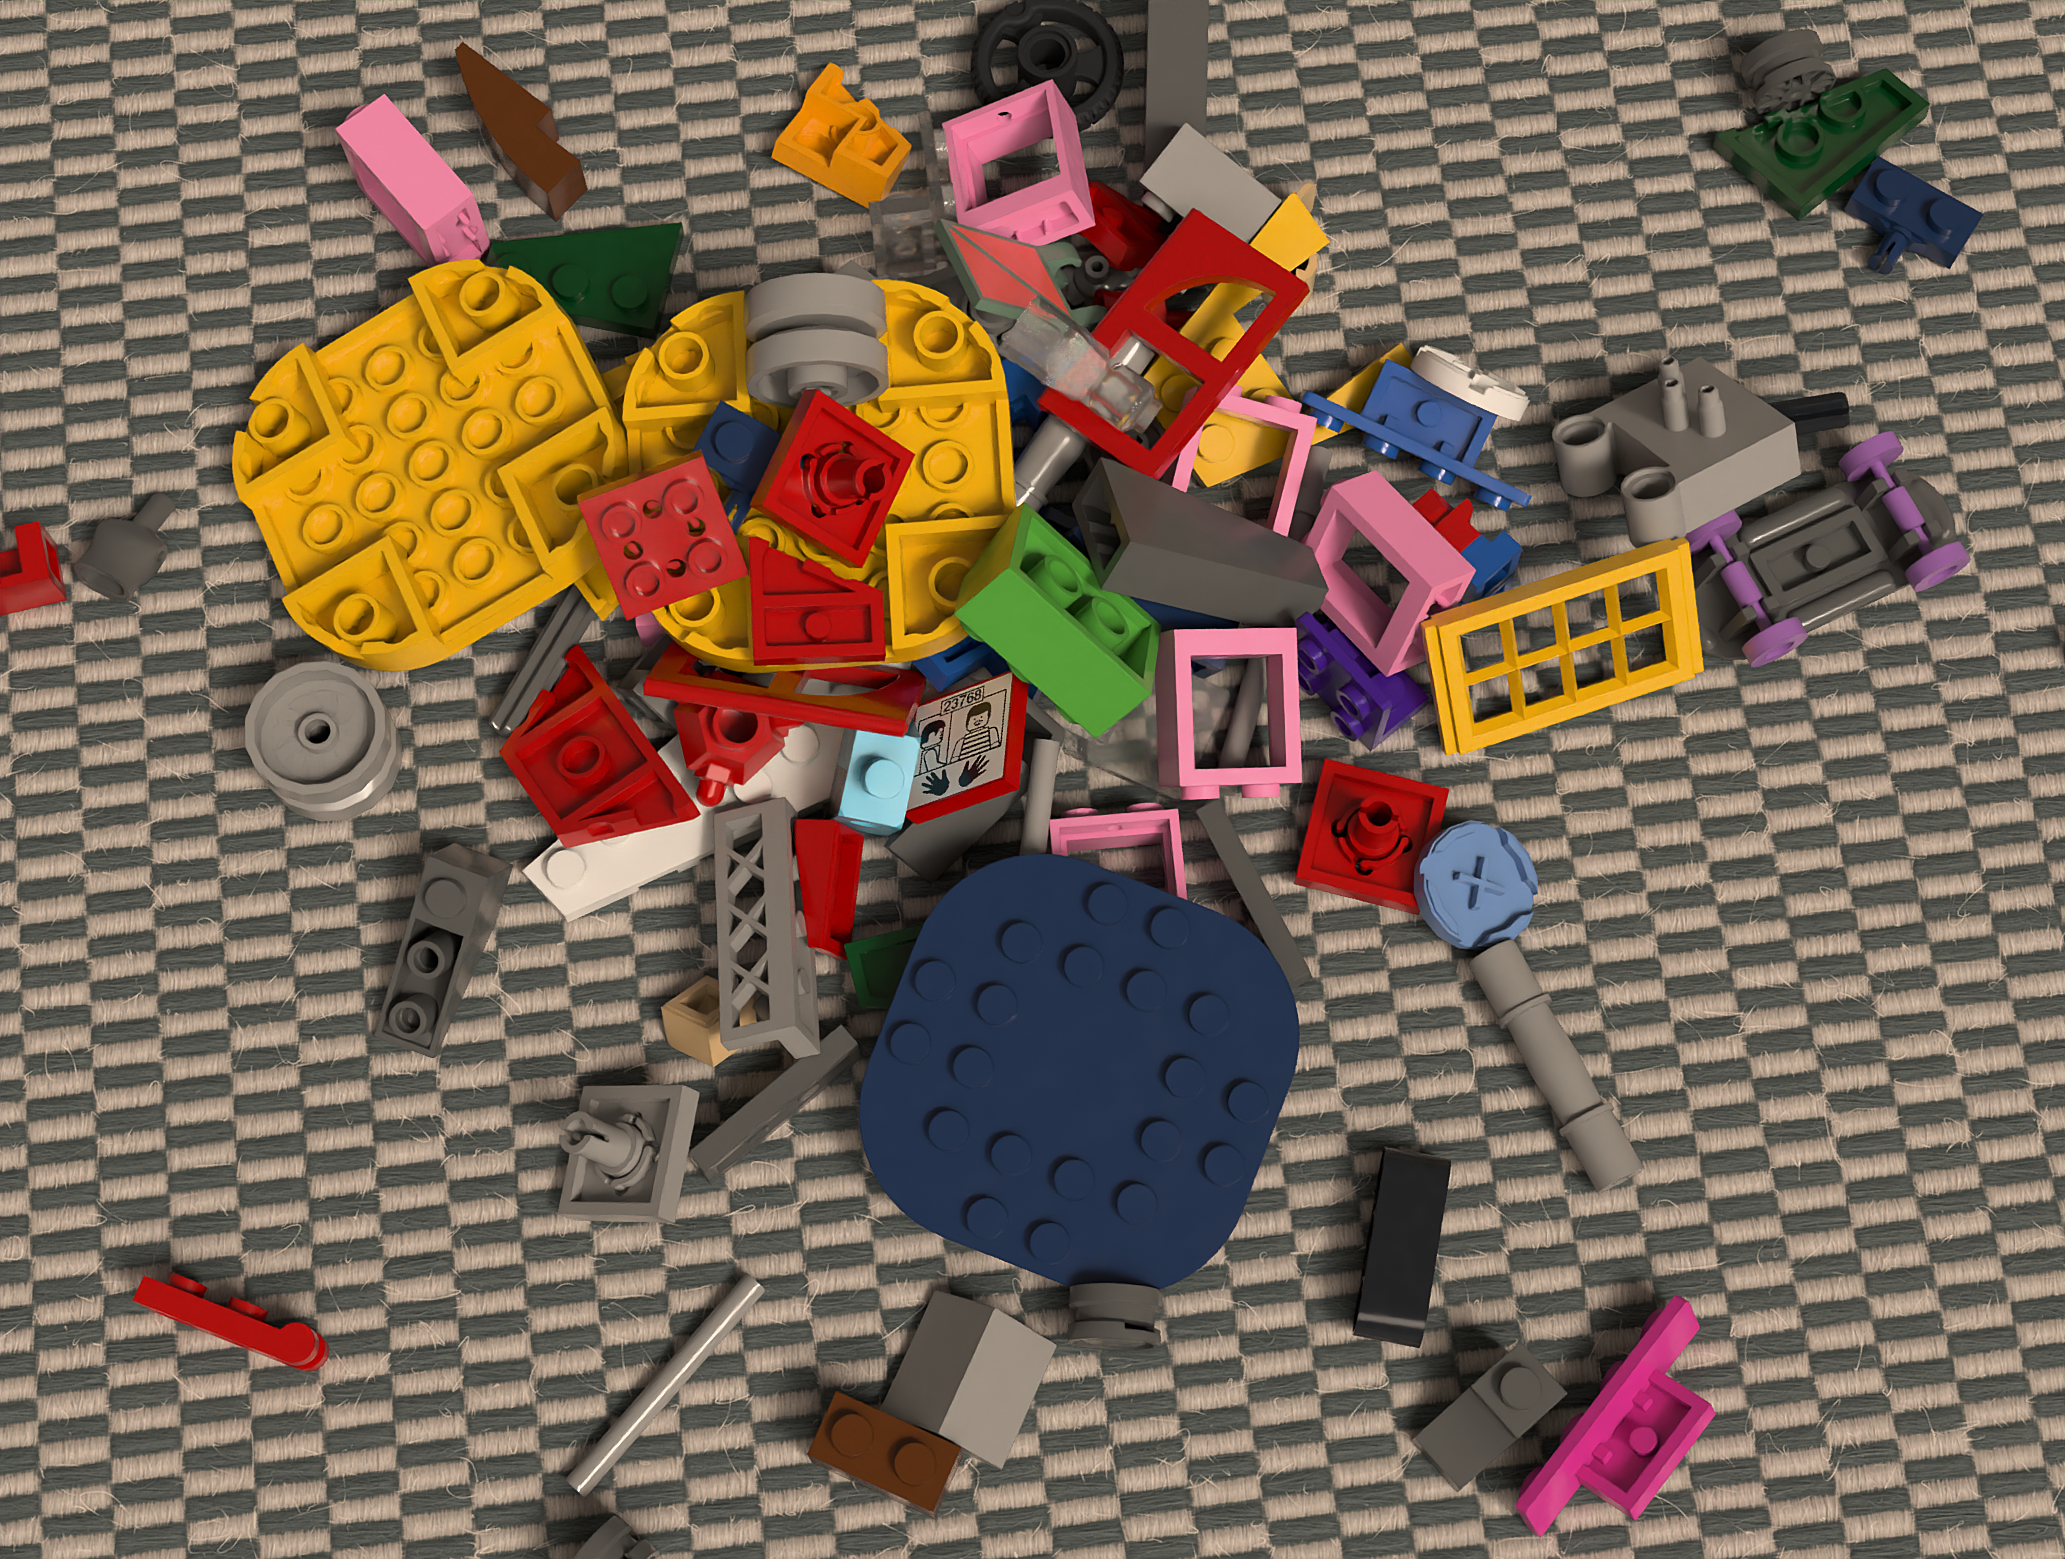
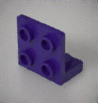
(1360, 696)

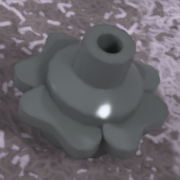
(1090, 276)

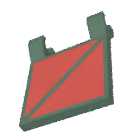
(1008, 274)

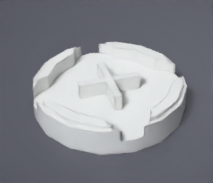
(1470, 384)

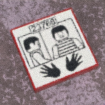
(968, 747)

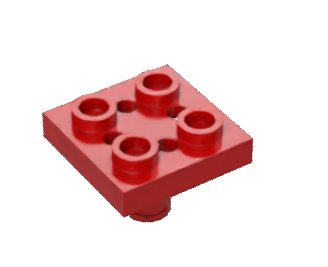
(831, 481)
(655, 512)
(1377, 813)

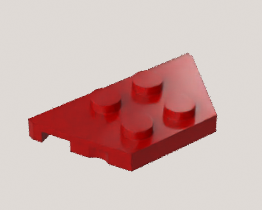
(592, 762)

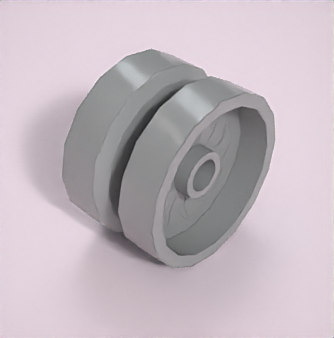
(816, 336)
(323, 741)

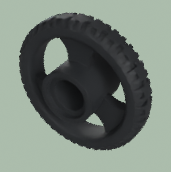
(1054, 45)

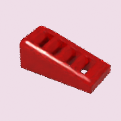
(829, 880)

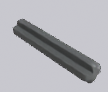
(543, 661)

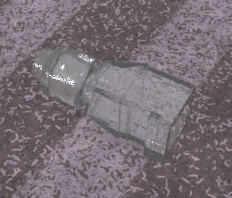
(1078, 366)

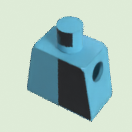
(873, 780)

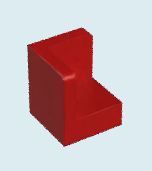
(32, 572)

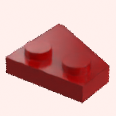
(1123, 230)

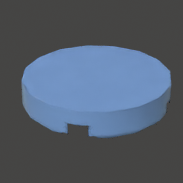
(1475, 885)

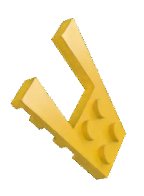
(1227, 442)

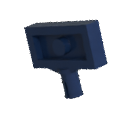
(1910, 216)
(738, 454)

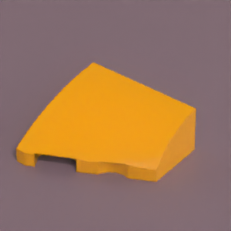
(842, 142)

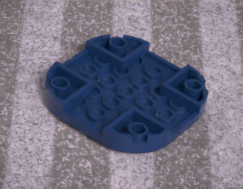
(1079, 1073)

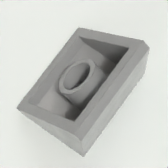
(969, 1376)

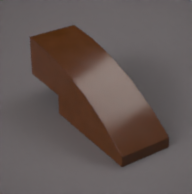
(522, 135)

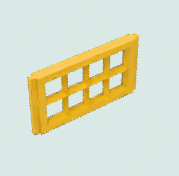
(1680, 632)

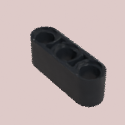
(1402, 1247)

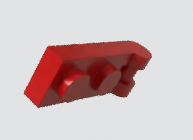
(237, 1323)

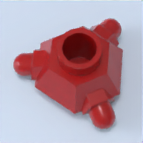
(726, 743)

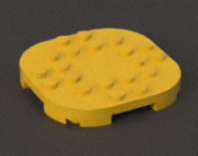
(941, 404)
(431, 467)

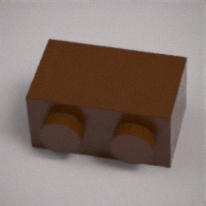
(885, 1454)

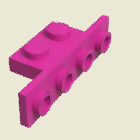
(1629, 1432)

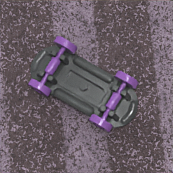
(1820, 556)

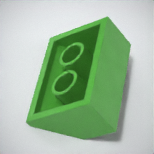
(1056, 627)

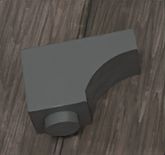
(1489, 1416)

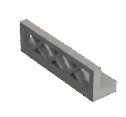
(788, 958)

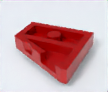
(810, 613)

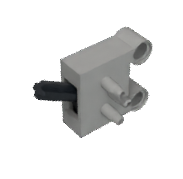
(1688, 447)

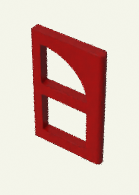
(1191, 256)
(879, 711)

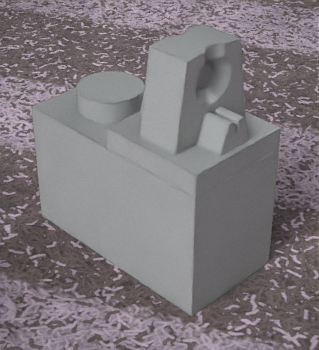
(1202, 177)

